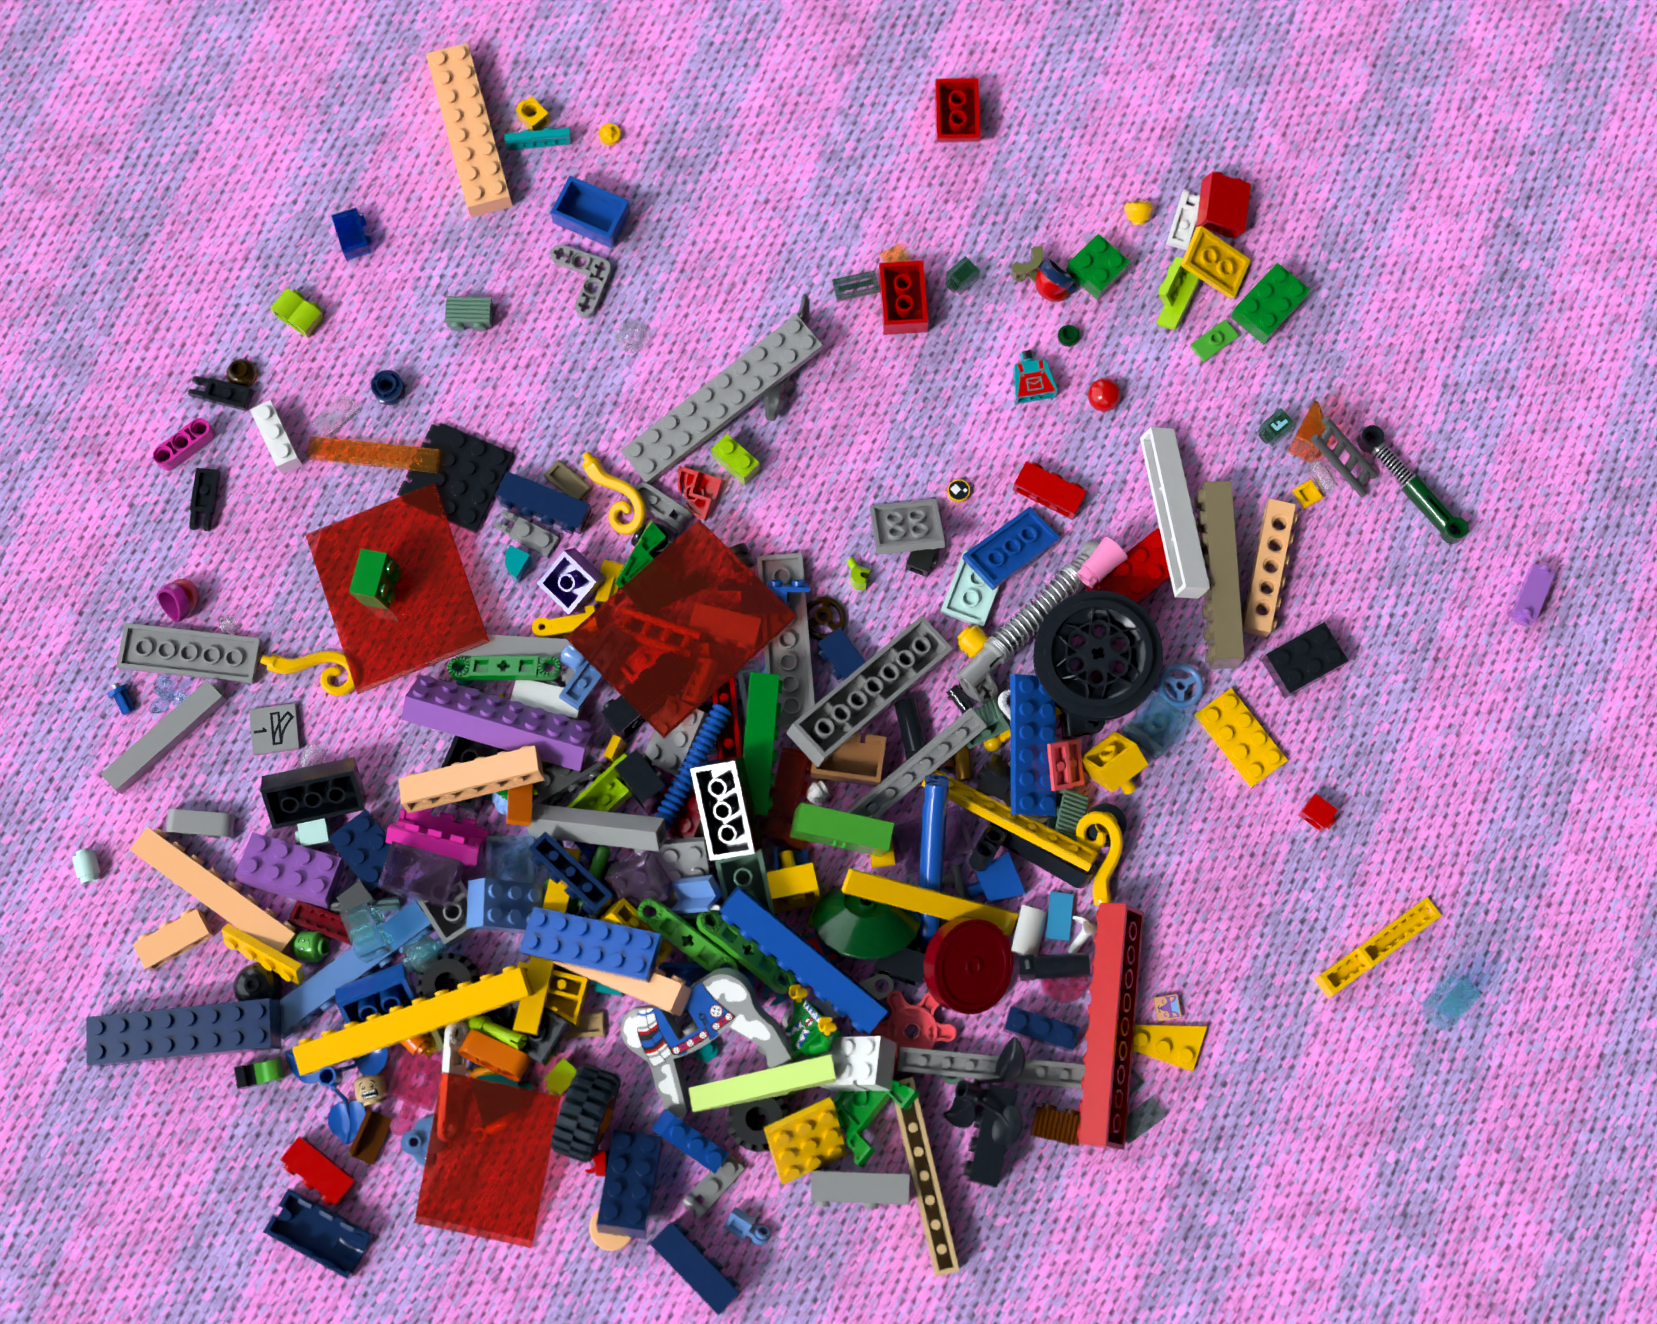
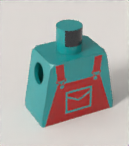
(1032, 379)

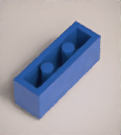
(690, 1141)

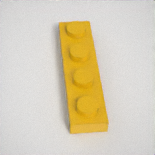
(265, 955)

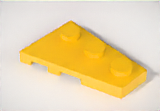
(1170, 1043)

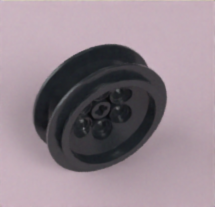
(1117, 692)

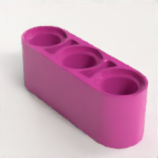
(172, 445)

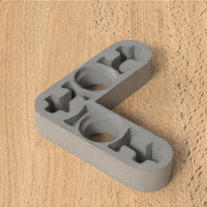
(588, 270)

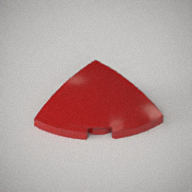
(695, 483)

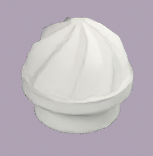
(817, 792)

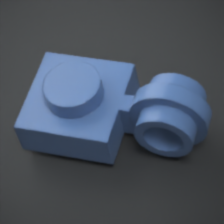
(741, 1225)

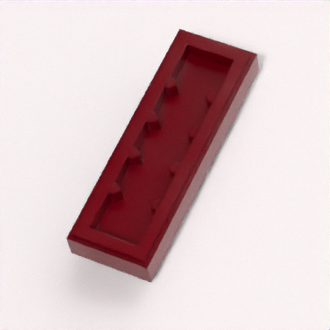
(320, 921)

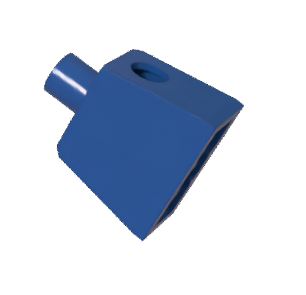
(998, 882)

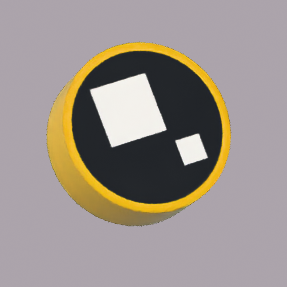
(958, 491)

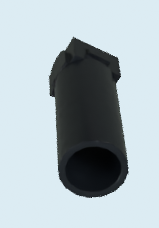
(910, 726)
(1054, 966)

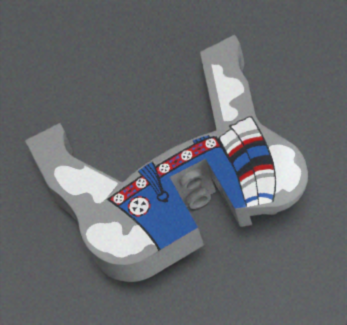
(715, 1003)

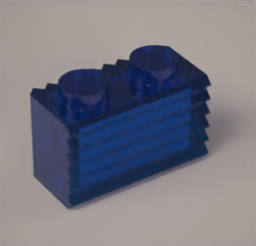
(351, 233)

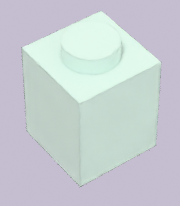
(313, 834)

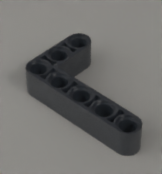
(995, 836)

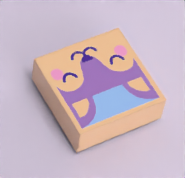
(1167, 1007)

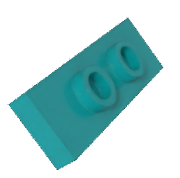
(537, 139)

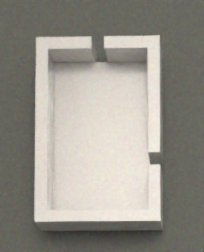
(862, 1063)

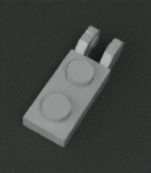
(528, 534)

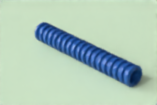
(698, 754)

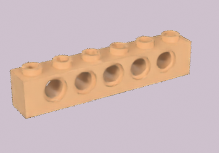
(1284, 514)

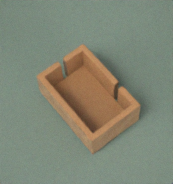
(854, 762)

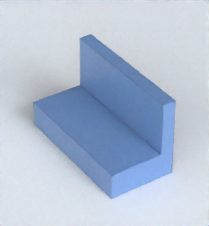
(695, 894)

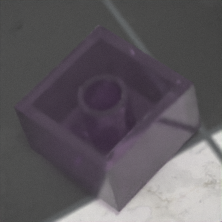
(638, 879)

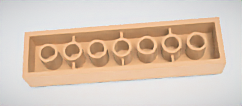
(469, 130)

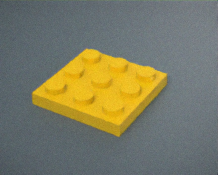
(805, 1141)

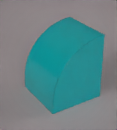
(517, 562)

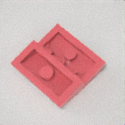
(1065, 764)

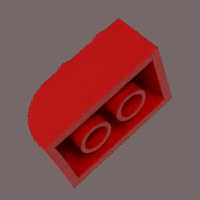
(957, 110)

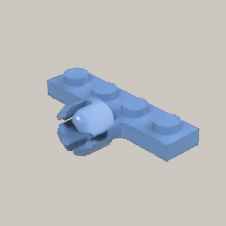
(583, 680)

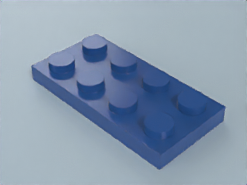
(1011, 548)

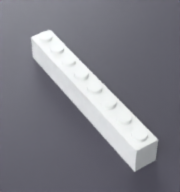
(1174, 513)

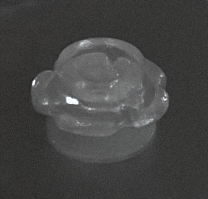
(228, 624)

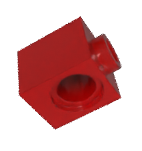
(1318, 813)

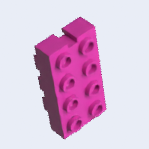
(440, 835)

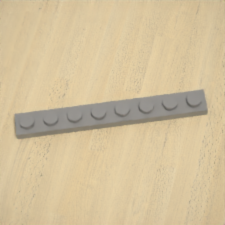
(919, 766)
(984, 1067)

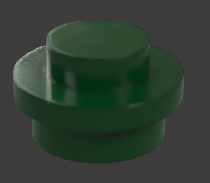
(1068, 335)

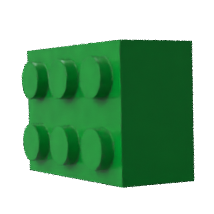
(1270, 303)

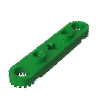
(518, 668)

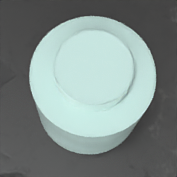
(86, 866)

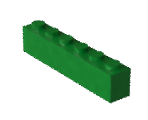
(760, 737)

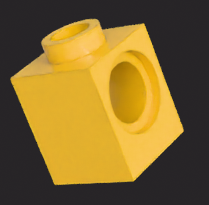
(536, 122)

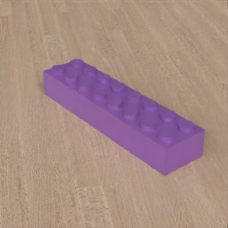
(498, 721)

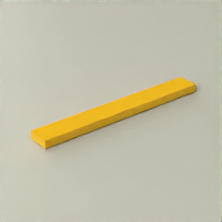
(1019, 824)
(924, 900)
(540, 970)

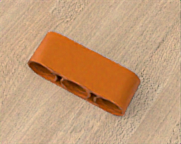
(494, 1055)

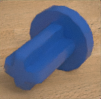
(122, 698)

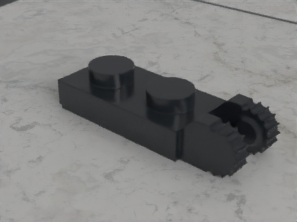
(222, 393)
(204, 497)

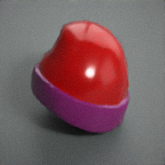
(178, 599)

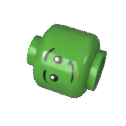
(310, 946)

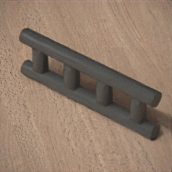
(1333, 456)

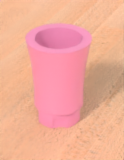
(1101, 562)

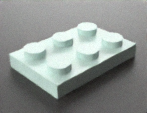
(968, 596)

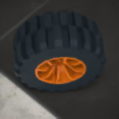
(585, 1113)

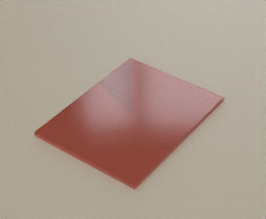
(487, 1159)

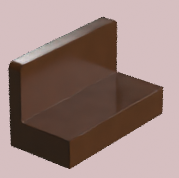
(370, 1137)

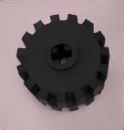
(450, 967)
(743, 1119)

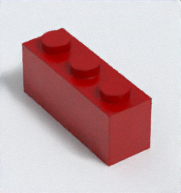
(1049, 489)
(318, 1171)

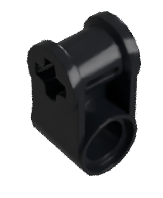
(1076, 727)

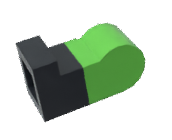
(258, 1074)

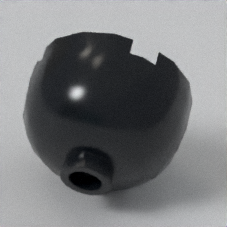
(257, 983)

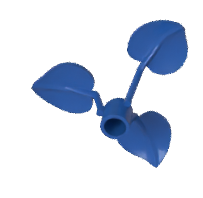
(344, 1117)

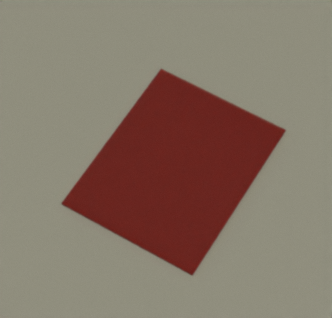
(433, 600)
(681, 628)

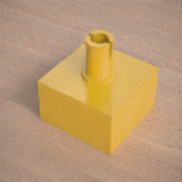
(1114, 763)
(793, 885)

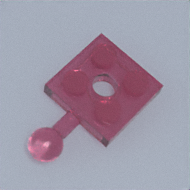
(402, 1088)

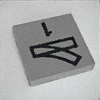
(274, 729)

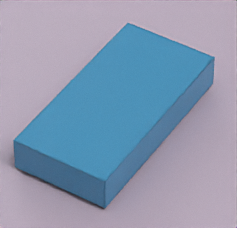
(1059, 916)

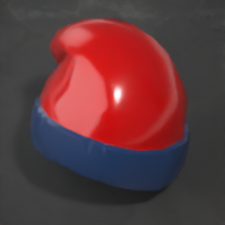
(1053, 282)

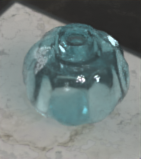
(421, 952)

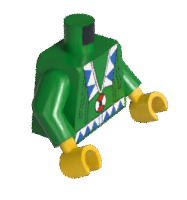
(809, 1027)

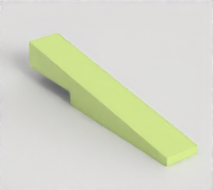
(763, 1084)

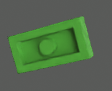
(1214, 341)

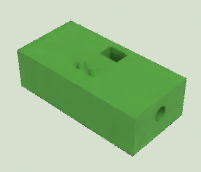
(841, 830)

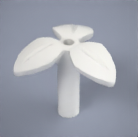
(1087, 930)

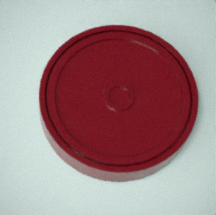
(968, 965)

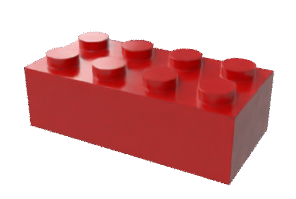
(1142, 571)

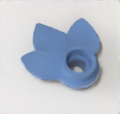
(422, 1133)

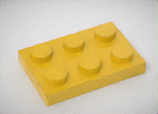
(1215, 262)

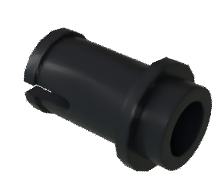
(958, 697)

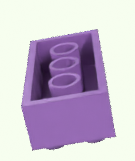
(290, 870)

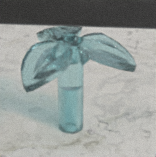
(163, 689)

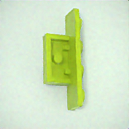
(1176, 294)
(604, 793)

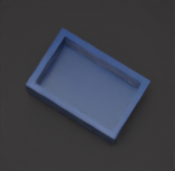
(590, 211)

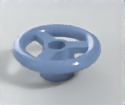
(1180, 703)

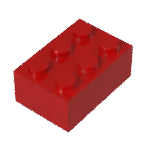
(903, 297)

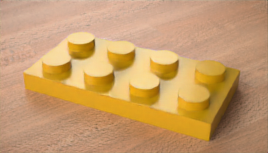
(1240, 737)

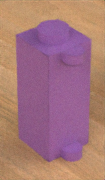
(1532, 594)

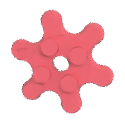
(919, 1015)

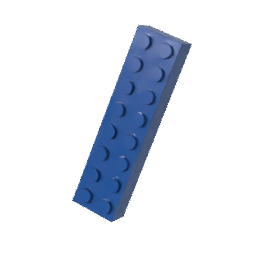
(803, 959)

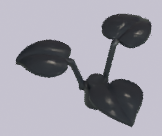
(969, 1095)

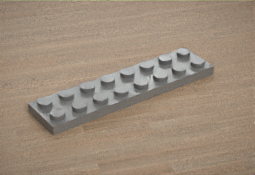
(790, 650)

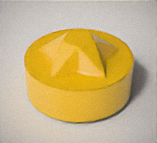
(609, 134)

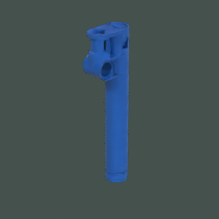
(932, 848)

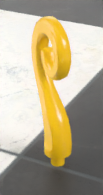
(598, 474)
(286, 666)
(1101, 884)

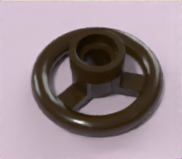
(825, 610)

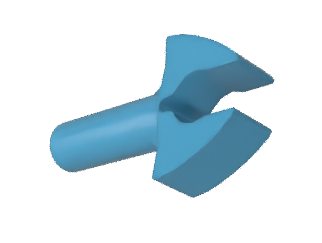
(779, 997)

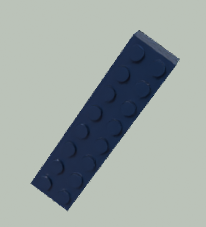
(183, 1032)

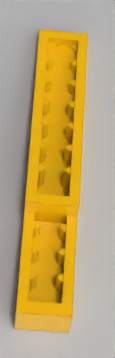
(1377, 947)

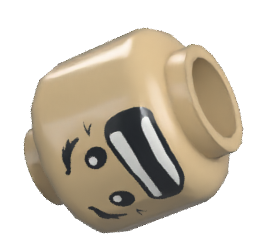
(370, 1089)

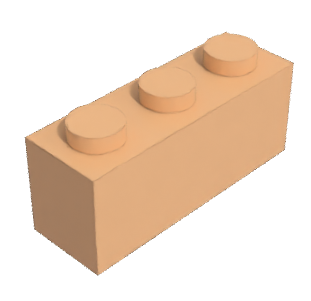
(173, 939)

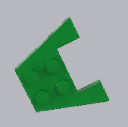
(640, 554)
(858, 1109)

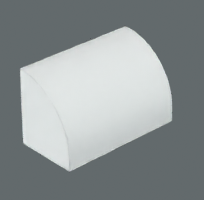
(1028, 931)

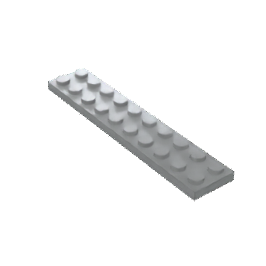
(722, 399)

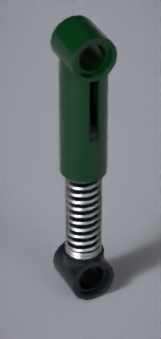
(1414, 487)

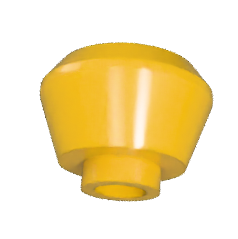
(1138, 211)

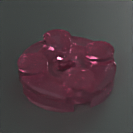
(1062, 993)

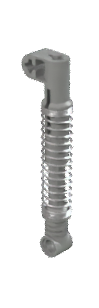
(999, 648)

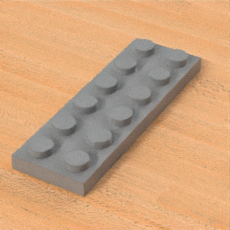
(189, 653)

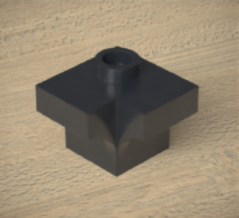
(994, 778)

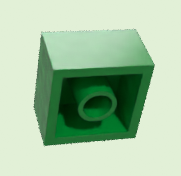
(1098, 266)
(375, 579)

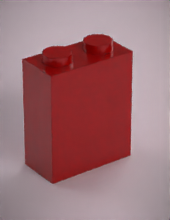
(1223, 204)

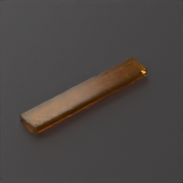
(373, 454)

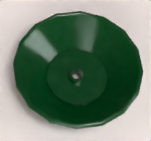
(863, 926)

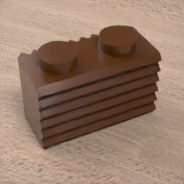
(1056, 1125)

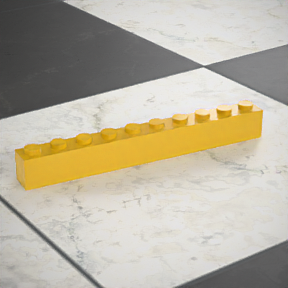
(412, 1021)

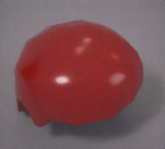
(1104, 394)

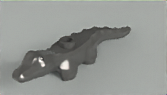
(775, 398)

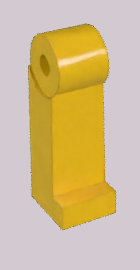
(560, 626)

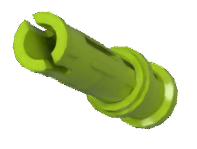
(485, 1026)

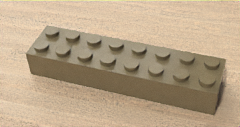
(1222, 600)

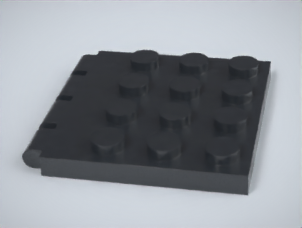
(466, 474)

